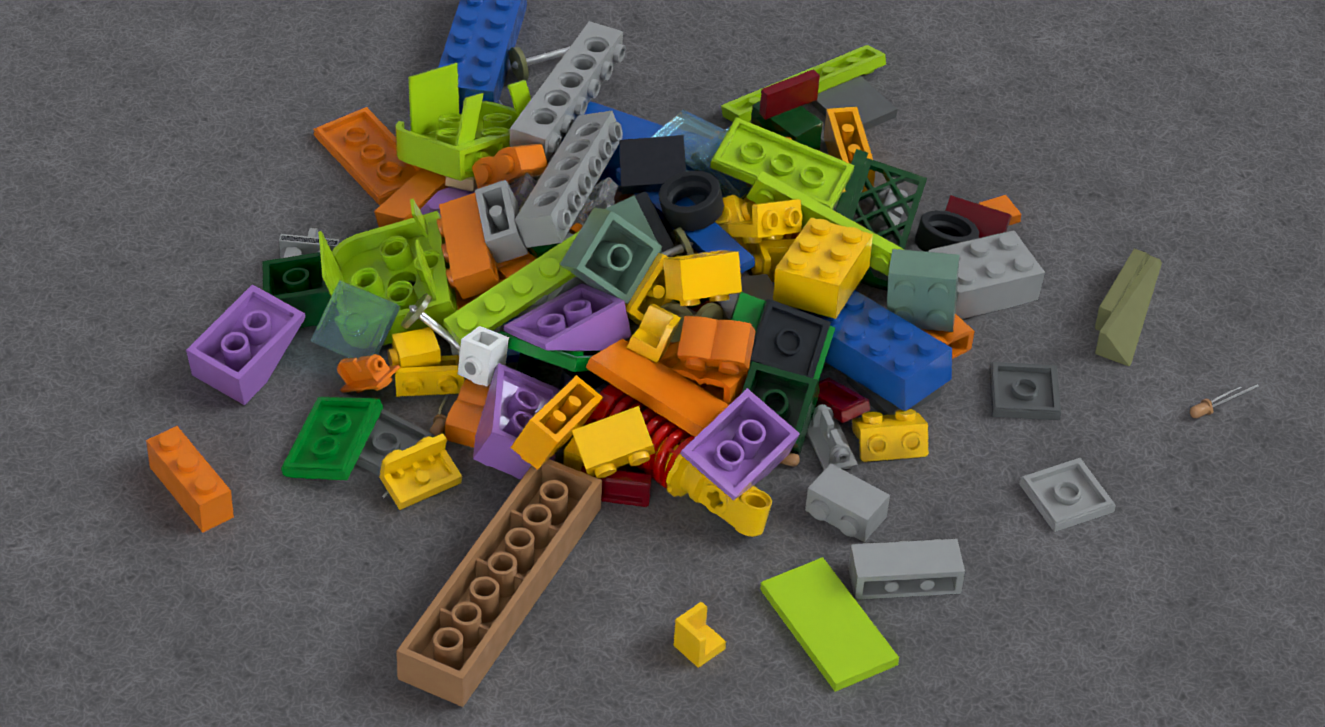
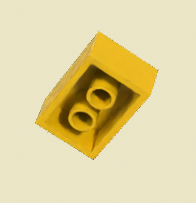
(822, 267)

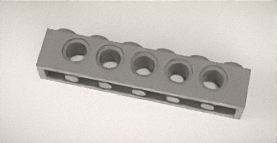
(569, 88)
(568, 179)

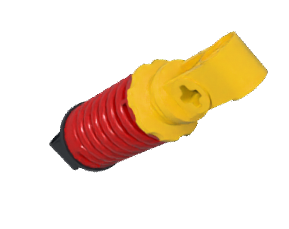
(670, 468)

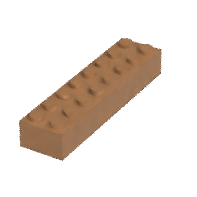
(498, 582)

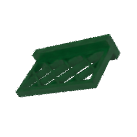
(849, 201)

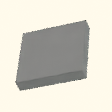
(1067, 494)

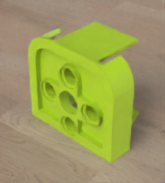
(453, 141)
(390, 257)

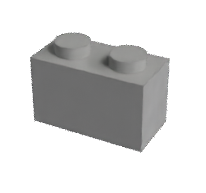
(497, 215)
(847, 503)

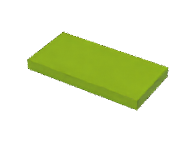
(752, 149)
(829, 624)

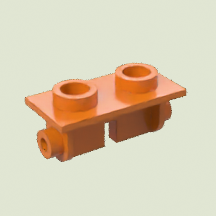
(365, 373)

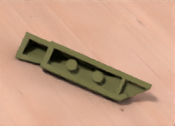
(1125, 308)

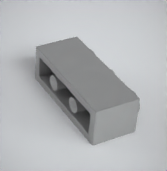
(906, 569)

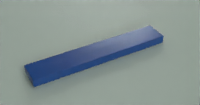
(706, 239)

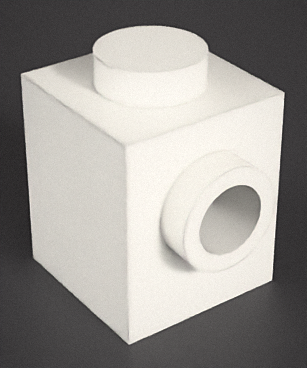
(481, 354)

